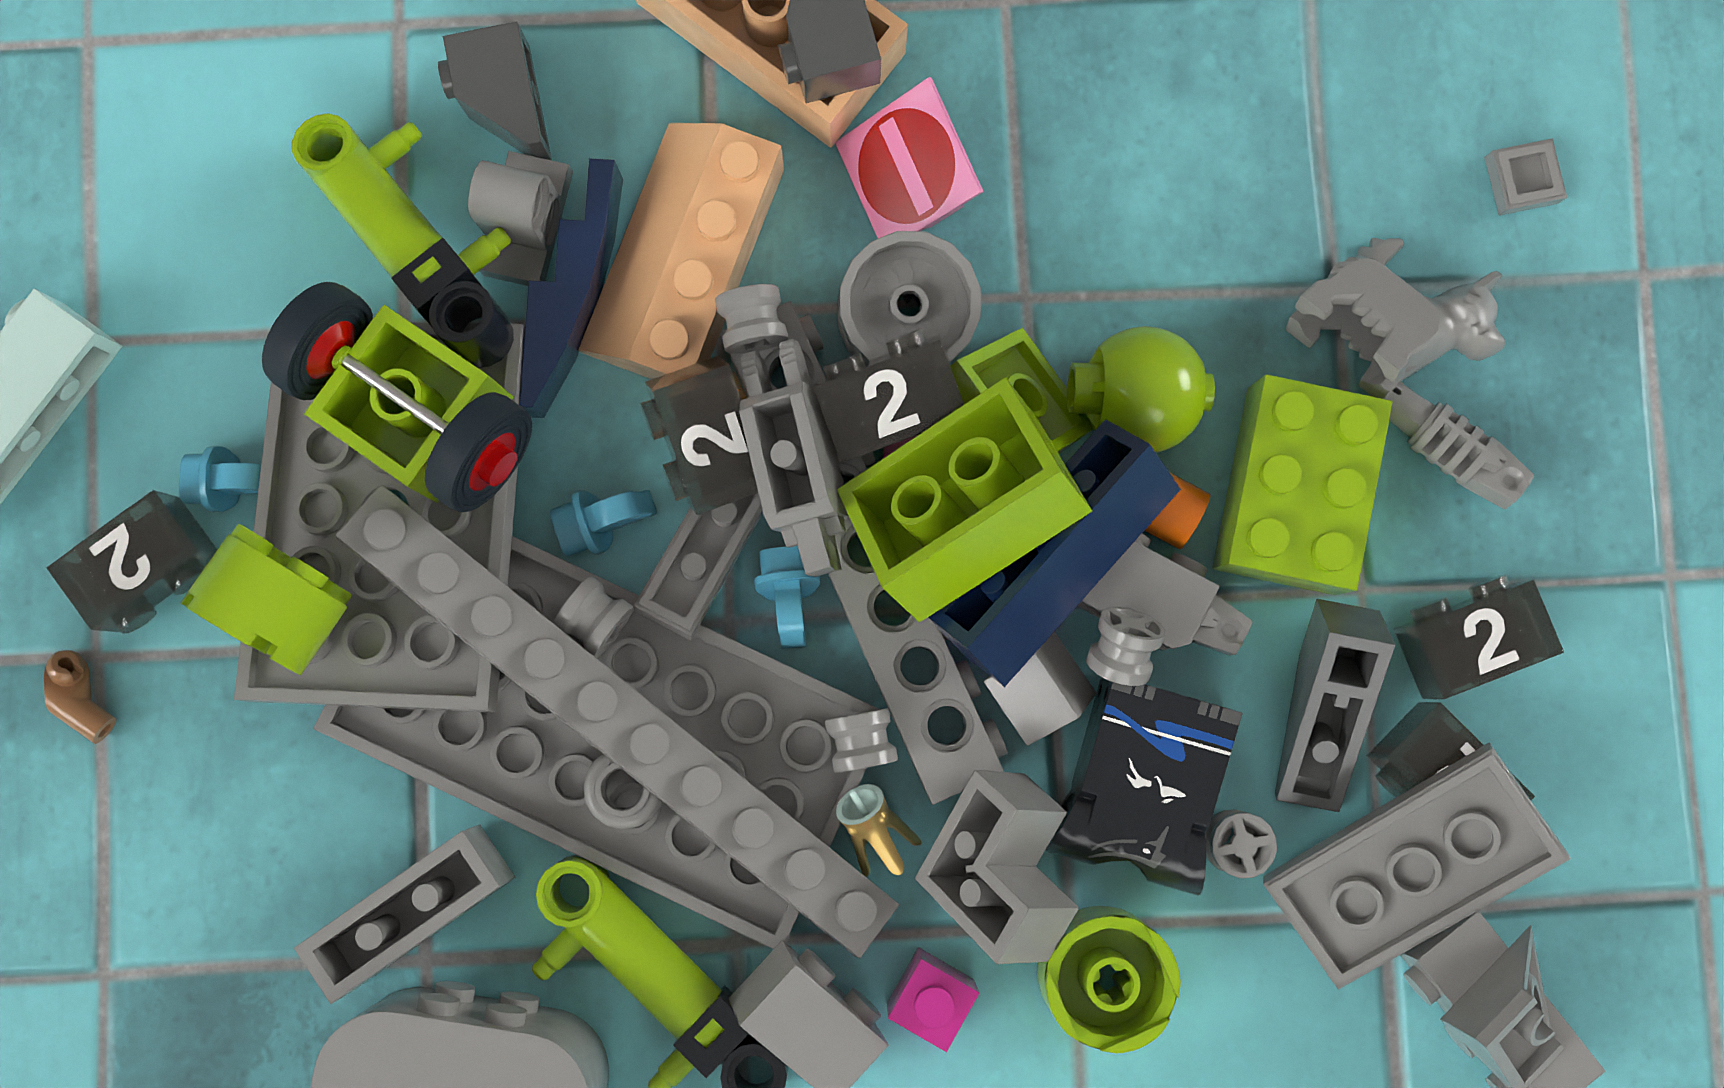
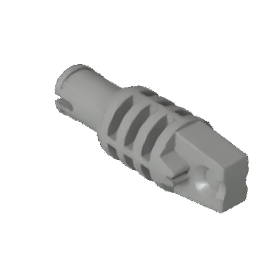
(1459, 448)

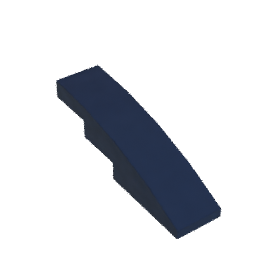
(563, 308)

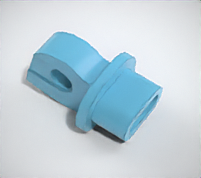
(216, 479)
(591, 521)
(786, 584)

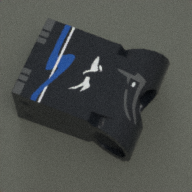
(1147, 783)

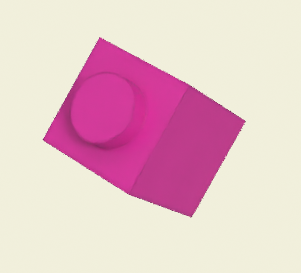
(932, 999)

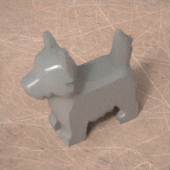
(1393, 321)

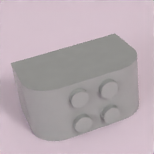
(462, 1042)

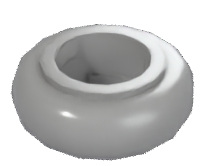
(608, 812)

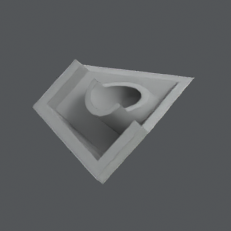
(1507, 1017)

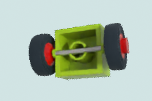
(397, 396)

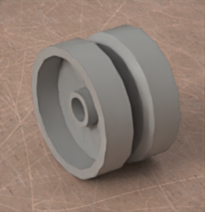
(912, 268)

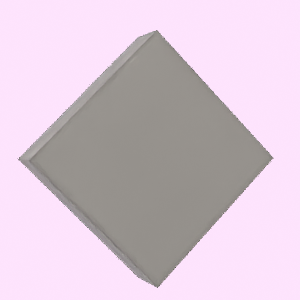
(1525, 177)

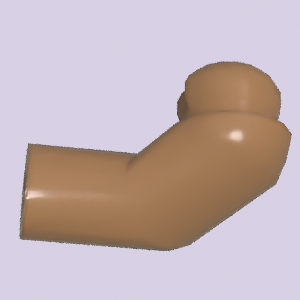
(69, 696)

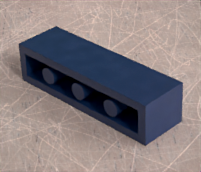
(1024, 603)

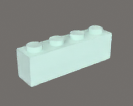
(45, 370)

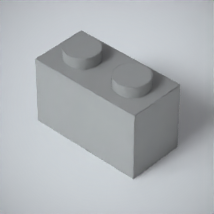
(808, 1019)

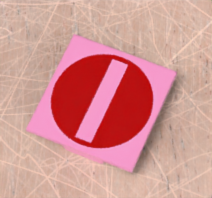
(909, 163)

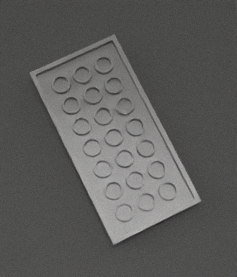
(534, 766)

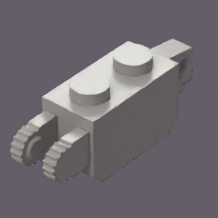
(794, 459)
(1172, 595)

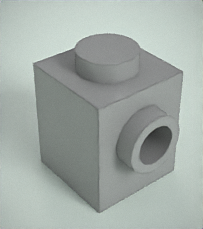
(1044, 692)

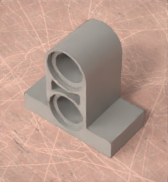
(526, 202)

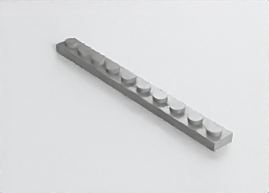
(617, 720)

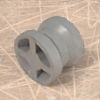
(751, 318)
(593, 616)
(1125, 646)
(861, 740)
(1251, 842)

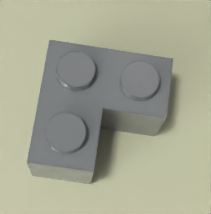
(988, 872)

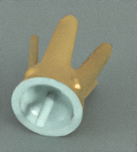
(866, 818)

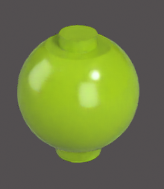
(1144, 384)

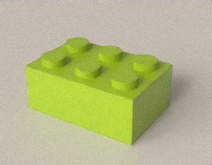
(1302, 485)
(962, 501)

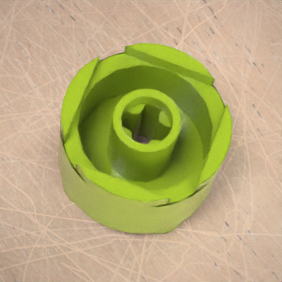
(267, 599)
(1143, 987)

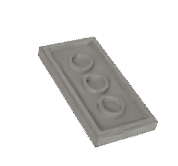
(1415, 866)

